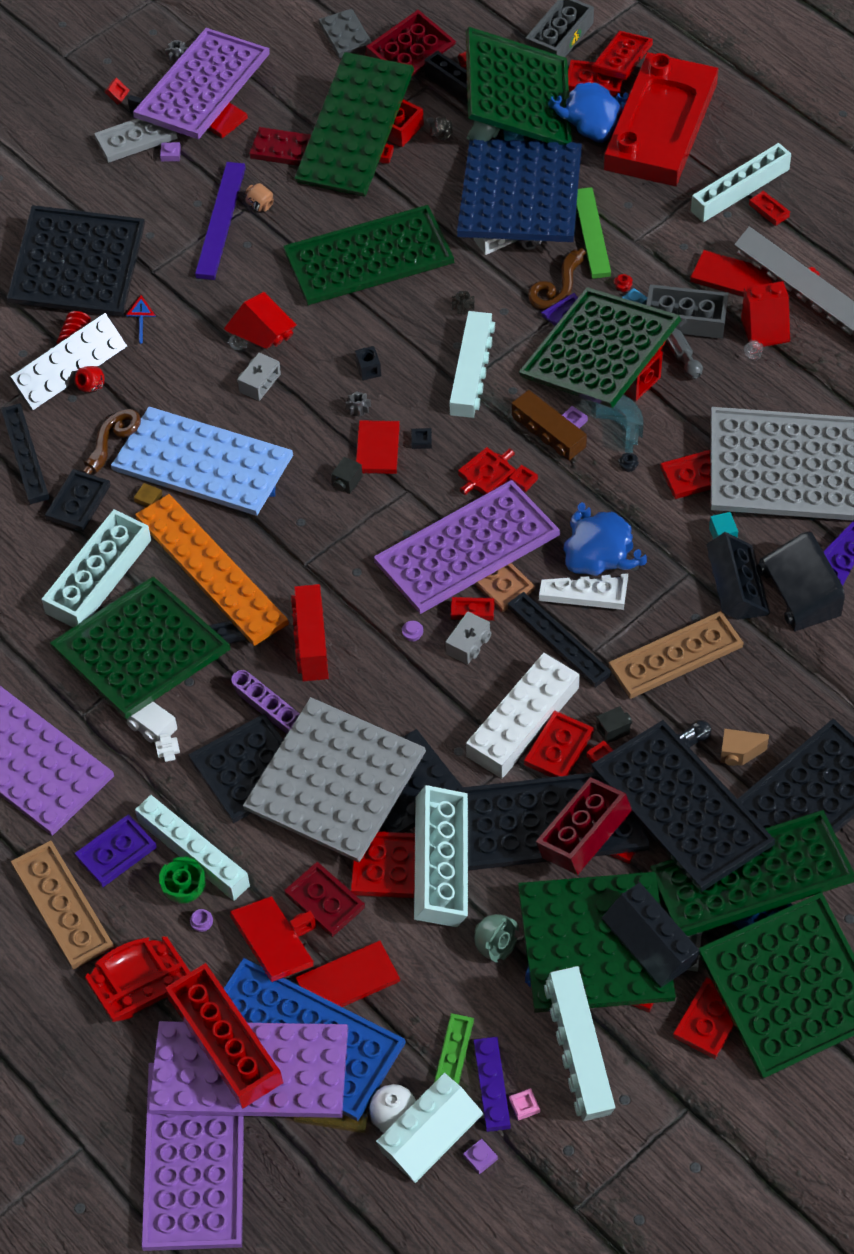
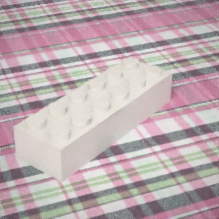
(522, 715)

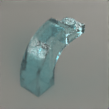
(626, 414)

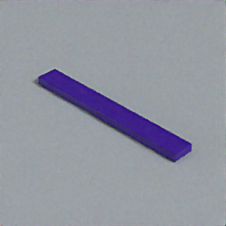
(220, 221)

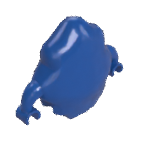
(591, 110)
(599, 543)

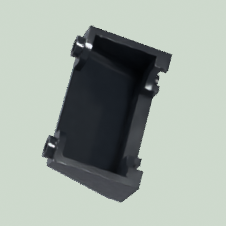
(804, 581)

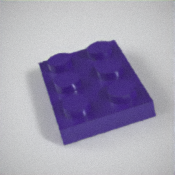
(115, 850)

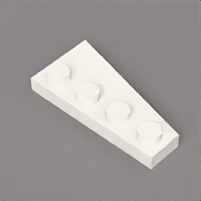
(601, 592)

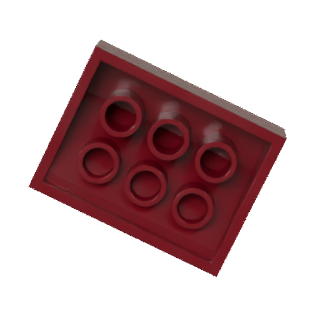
(411, 41)

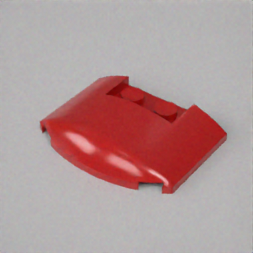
(135, 976)

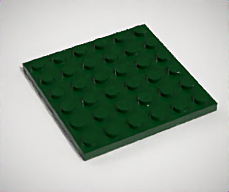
(513, 85)
(600, 347)
(140, 647)
(567, 931)
(786, 984)

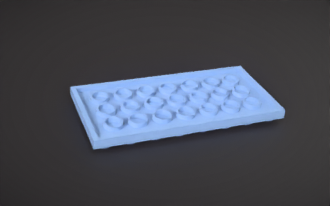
(202, 460)

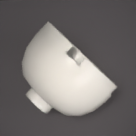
(389, 1105)

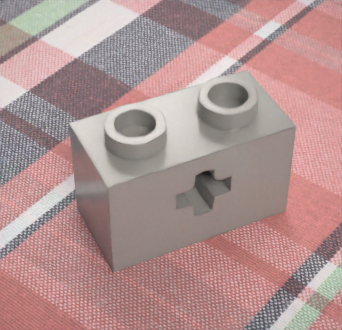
(258, 376)
(468, 638)

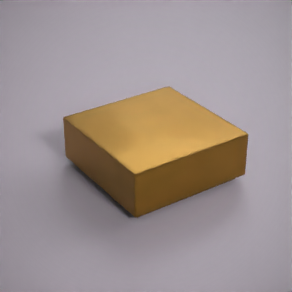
(147, 495)

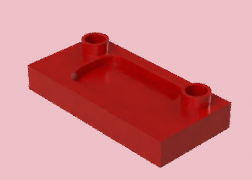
(661, 119)

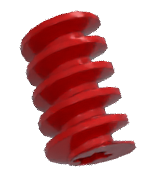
(74, 322)

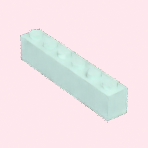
(740, 182)
(471, 364)
(188, 843)

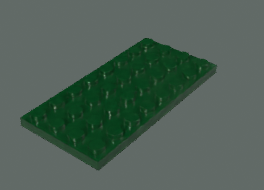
(354, 124)
(368, 254)
(799, 865)

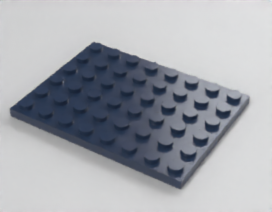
(520, 190)

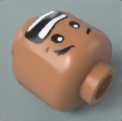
(259, 197)

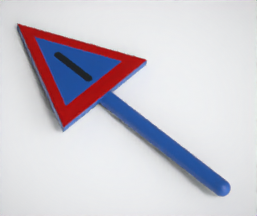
(141, 309)

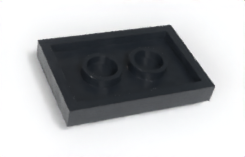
(78, 500)

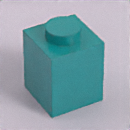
(722, 523)

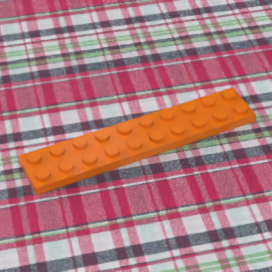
(212, 570)

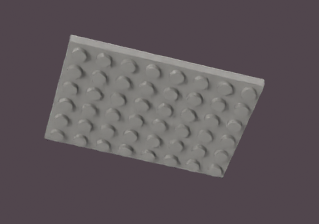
(782, 463)

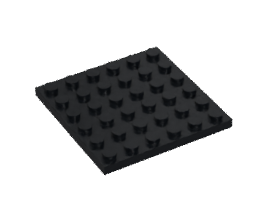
(76, 260)

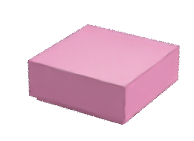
(524, 1104)

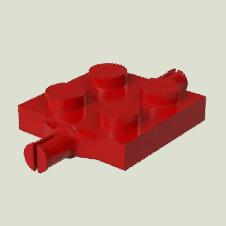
(486, 471)

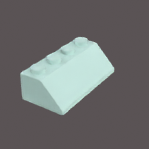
(429, 1128)

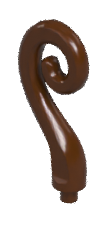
(569, 264)
(99, 456)

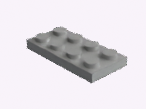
(131, 138)

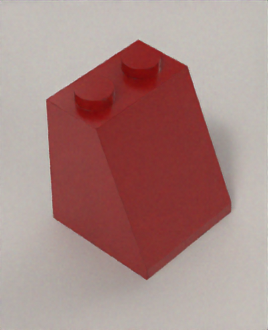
(766, 314)
(261, 322)
(646, 378)

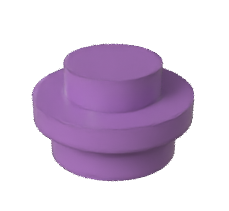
(412, 630)
(201, 920)

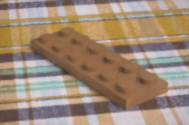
(675, 654)
(62, 905)

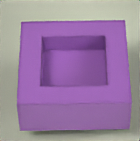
(170, 151)
(575, 417)
(480, 1156)

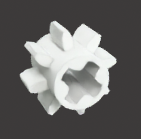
(167, 747)

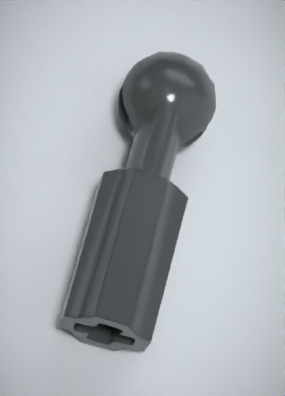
(683, 353)

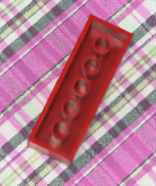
(224, 1035)

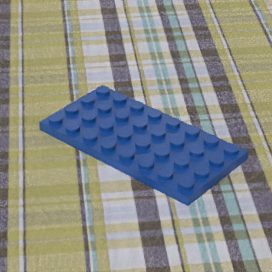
(369, 1046)

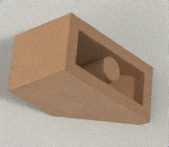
(742, 746)

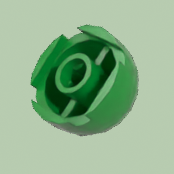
(182, 880)

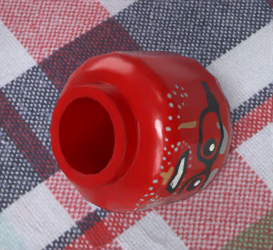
(89, 378)

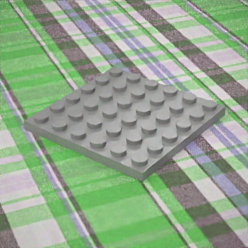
(334, 779)

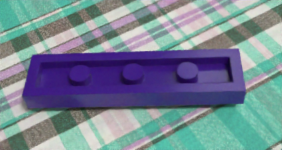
(492, 1084)

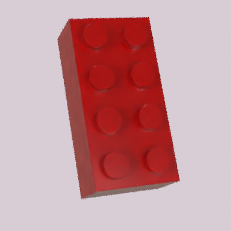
(407, 123)
(309, 633)

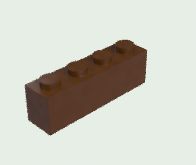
(549, 425)

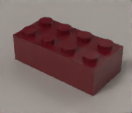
(584, 826)

